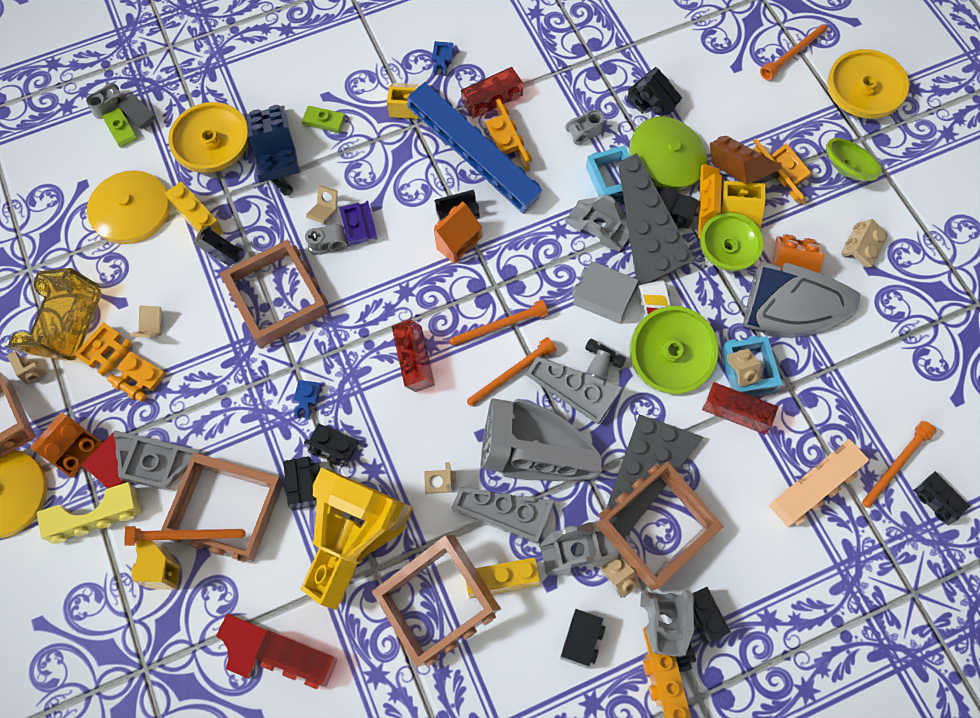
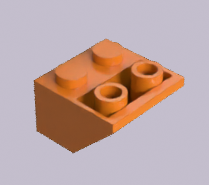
(457, 232)
(798, 252)
(65, 444)

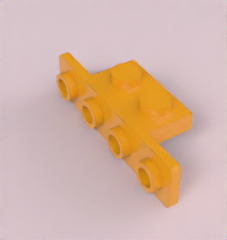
(504, 134)
(792, 171)
(709, 194)
(666, 683)

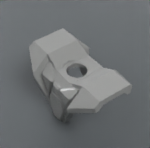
(604, 207)
(557, 549)
(670, 638)

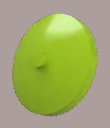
(669, 152)
(673, 350)

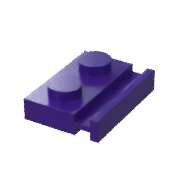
(358, 223)

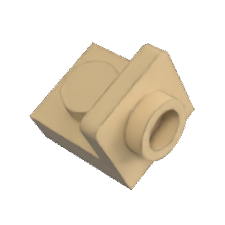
(23, 369)

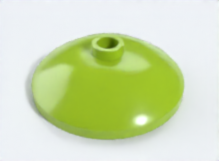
(852, 160)
(736, 232)

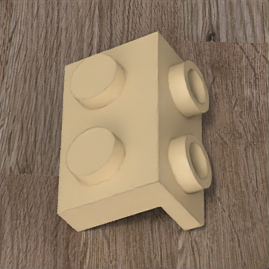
(865, 242)

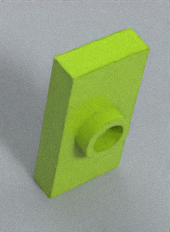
(323, 119)
(119, 127)

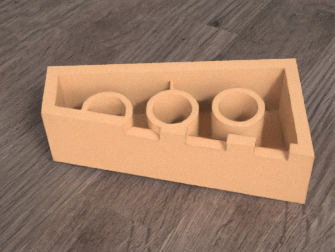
(818, 483)

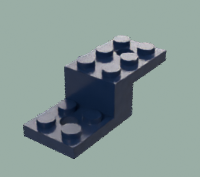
(272, 143)

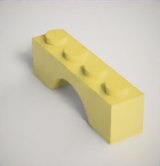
(117, 504)

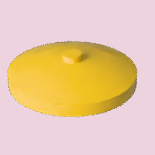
(867, 83)
(208, 137)
(128, 207)
(21, 492)

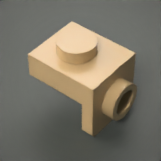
(745, 366)
(621, 576)

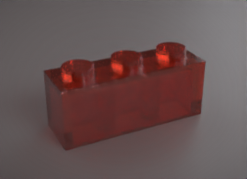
(483, 95)
(413, 355)
(740, 408)
(295, 659)

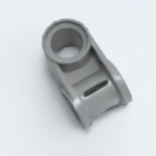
(104, 100)
(585, 126)
(327, 239)

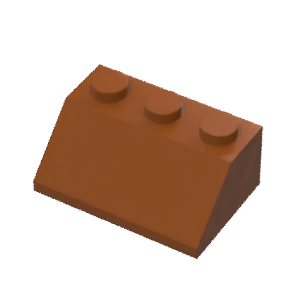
(740, 160)

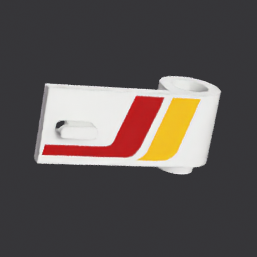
(653, 295)

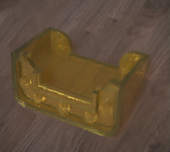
(63, 315)

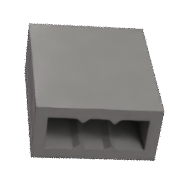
(604, 291)

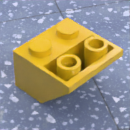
(398, 98)
(744, 200)
(155, 566)

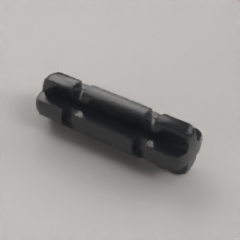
(282, 185)
(593, 346)

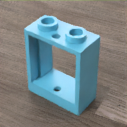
(598, 159)
(764, 386)

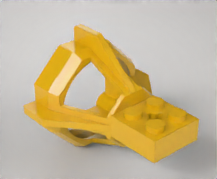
(343, 540)

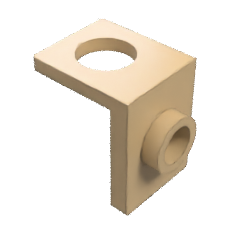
(323, 209)
(148, 322)
(448, 477)

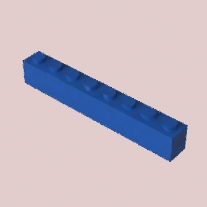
(474, 147)

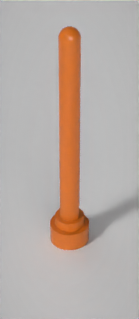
(770, 70)
(537, 310)
(545, 347)
(923, 432)
(135, 535)

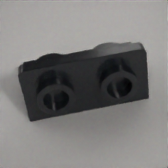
(331, 444)
(941, 498)

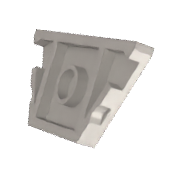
(150, 460)

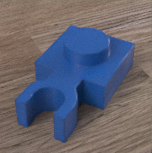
(441, 55)
(306, 395)

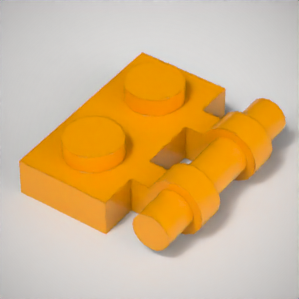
(99, 345)
(140, 371)

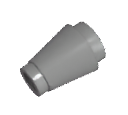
(599, 365)

